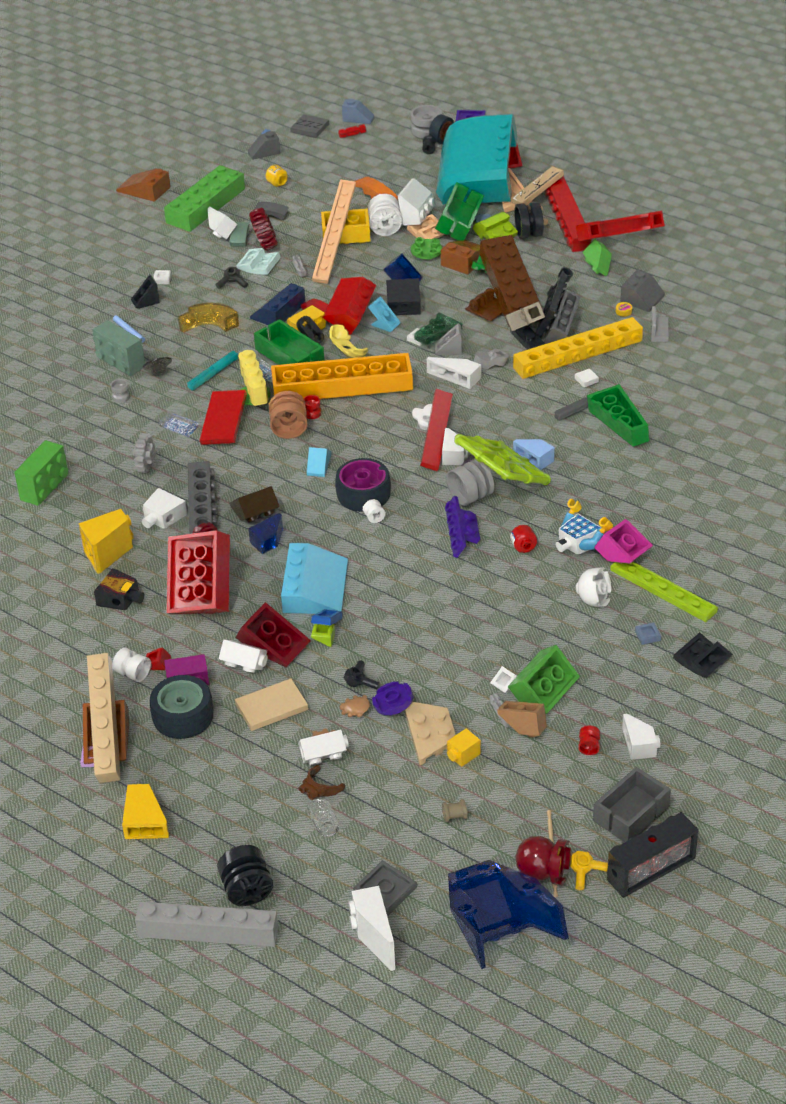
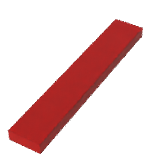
(436, 429)

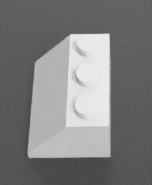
(415, 203)

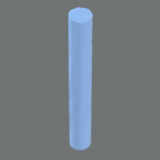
(125, 326)

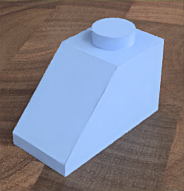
(536, 450)

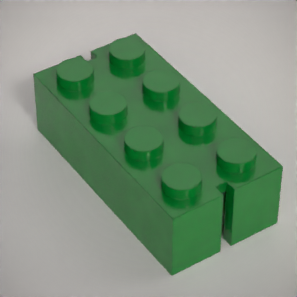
(459, 215)
(287, 345)

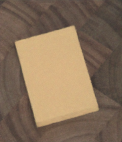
(271, 704)

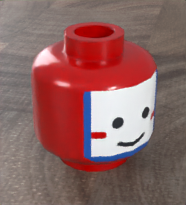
(523, 538)

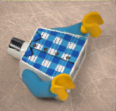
(578, 532)

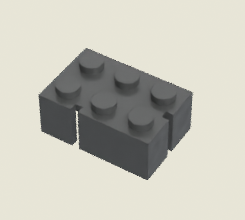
(631, 804)

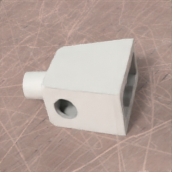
(163, 509)

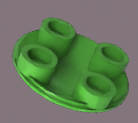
(426, 248)

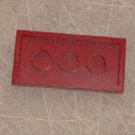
(223, 417)

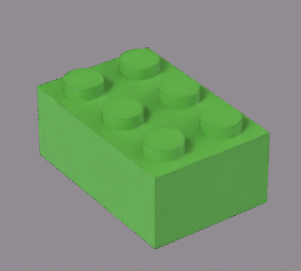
(41, 472)

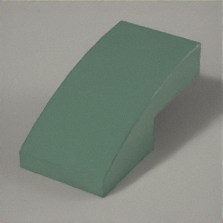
(239, 234)

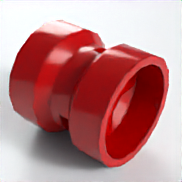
(312, 405)
(589, 740)

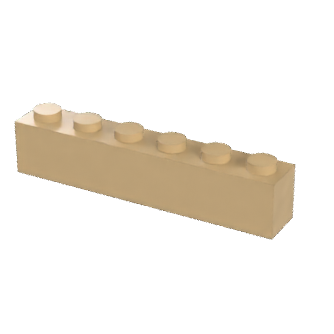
(103, 718)

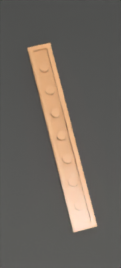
(334, 231)

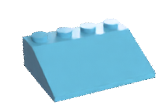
(313, 580)

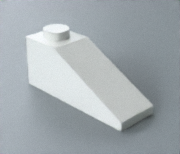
(220, 223)
(455, 370)

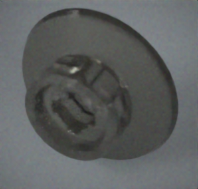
(158, 366)

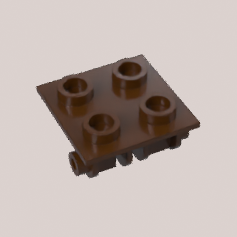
(485, 305)

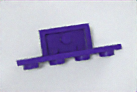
(461, 526)

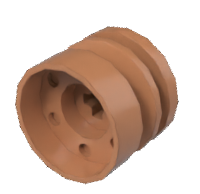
(287, 414)

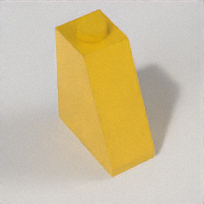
(143, 814)

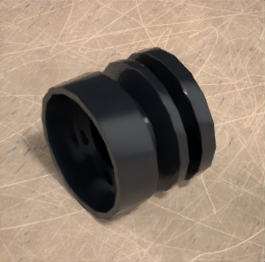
(245, 875)

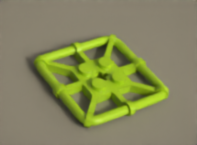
(502, 459)

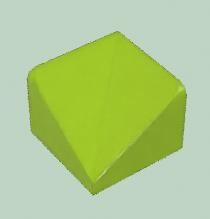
(324, 633)

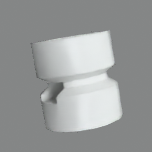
(131, 664)

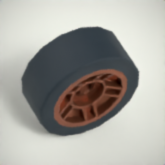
(439, 127)

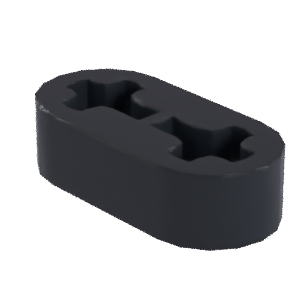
(310, 329)

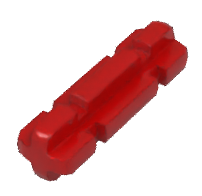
(352, 131)

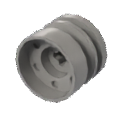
(470, 482)

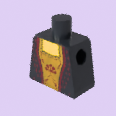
(118, 591)

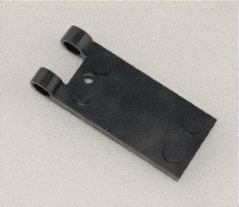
(550, 309)

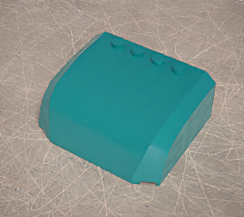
(478, 157)

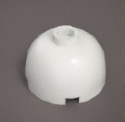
(594, 586)

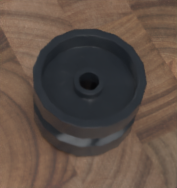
(529, 220)

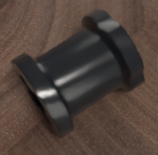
(428, 144)

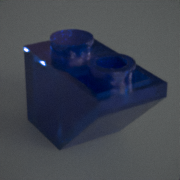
(266, 534)

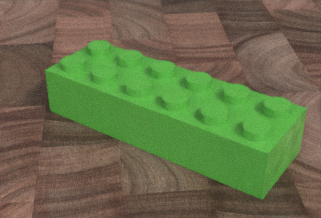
(211, 191)

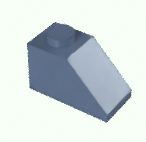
(356, 112)

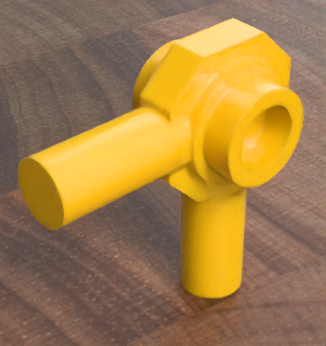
(582, 863)

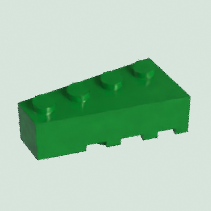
(619, 413)

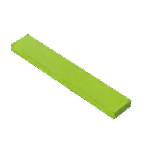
(665, 589)

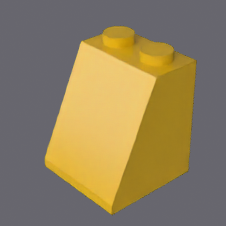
(106, 538)

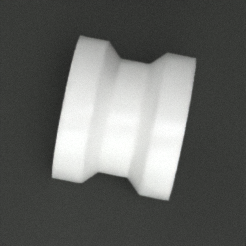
(374, 511)

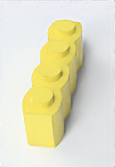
(253, 377)

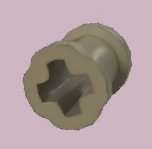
(454, 810)

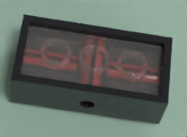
(652, 854)

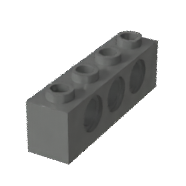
(561, 325)

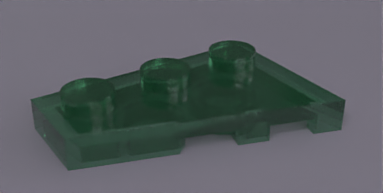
(435, 329)

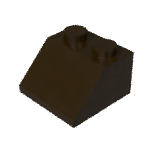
(255, 504)

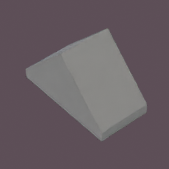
(450, 343)

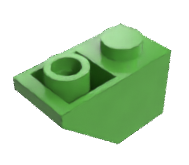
(598, 257)

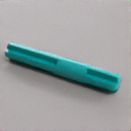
(212, 370)

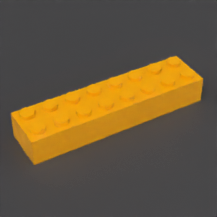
(345, 376)

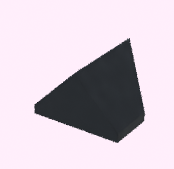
(146, 294)

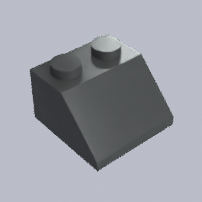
(641, 291)

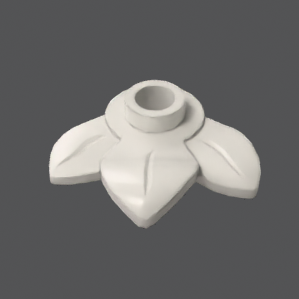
(422, 416)

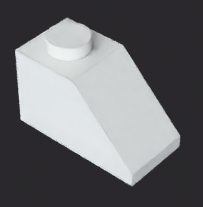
(452, 453)
(639, 738)

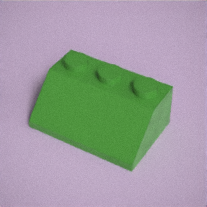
(544, 678)

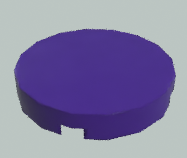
(392, 698)

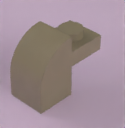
(525, 316)

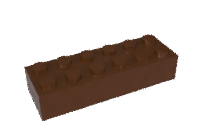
(507, 274)

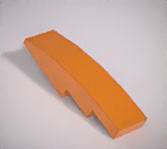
(373, 187)

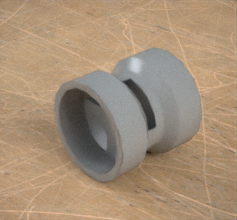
(120, 390)

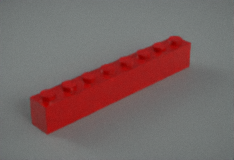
(566, 213)

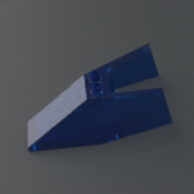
(500, 901)

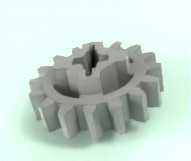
(144, 452)

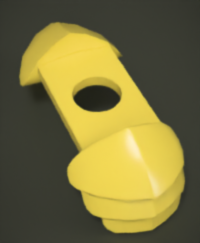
(340, 338)

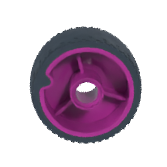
(362, 481)

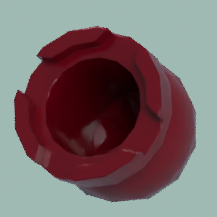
(544, 859)

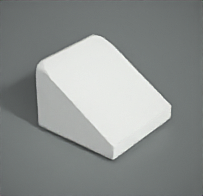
(503, 679)

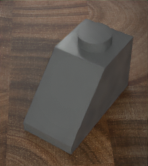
(265, 145)

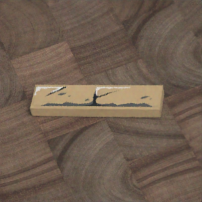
(538, 186)

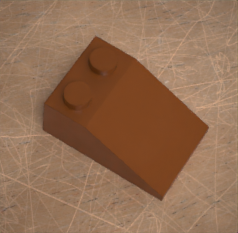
(147, 184)
(460, 255)
(122, 718)

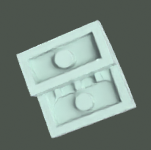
(258, 261)

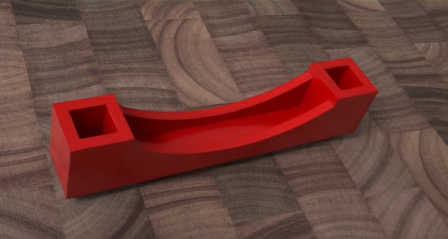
(620, 226)

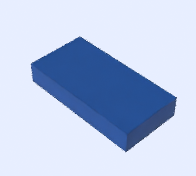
(326, 617)

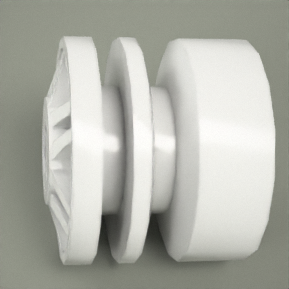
(384, 214)

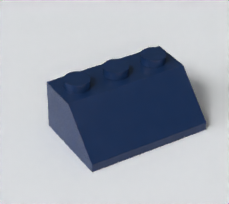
(281, 305)

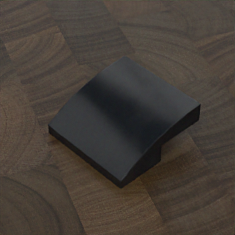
(702, 655)

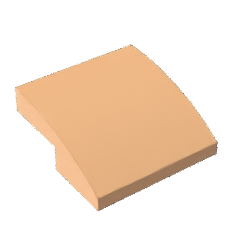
(426, 229)

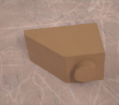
(524, 717)

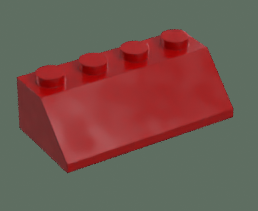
(349, 302)

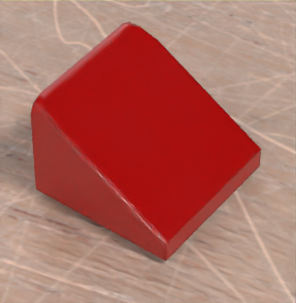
(157, 658)

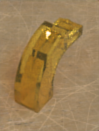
(209, 313)

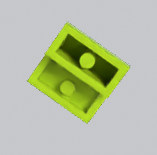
(495, 226)

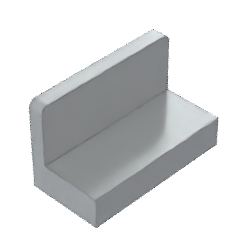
(659, 327)

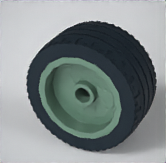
(181, 706)

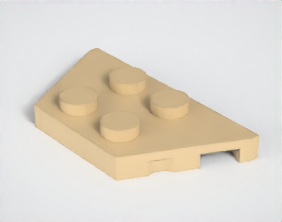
(429, 729)

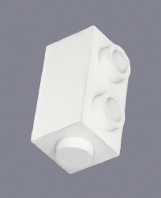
(241, 654)
(323, 746)

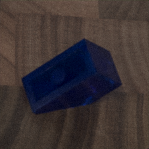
(401, 269)

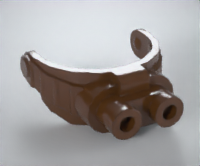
(317, 790)

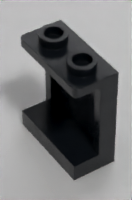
(404, 296)

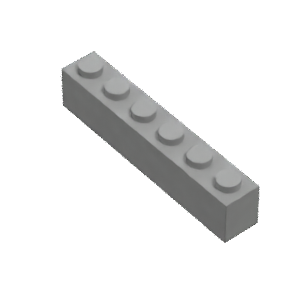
(207, 924)

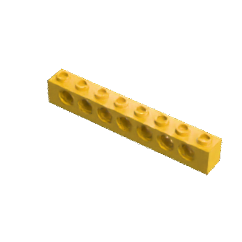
(577, 347)

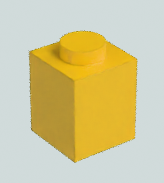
(463, 747)

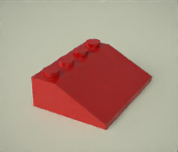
(198, 573)

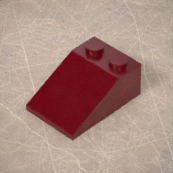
(273, 633)

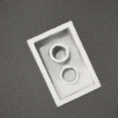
(372, 924)

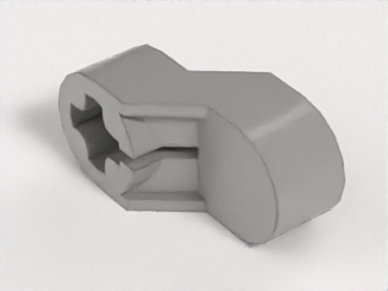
(491, 358)

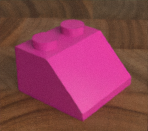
(622, 543)

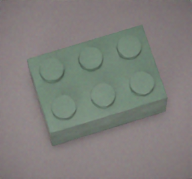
(118, 347)

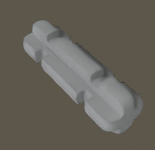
(299, 265)
(496, 702)

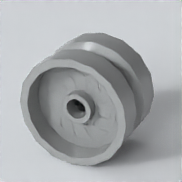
(421, 119)

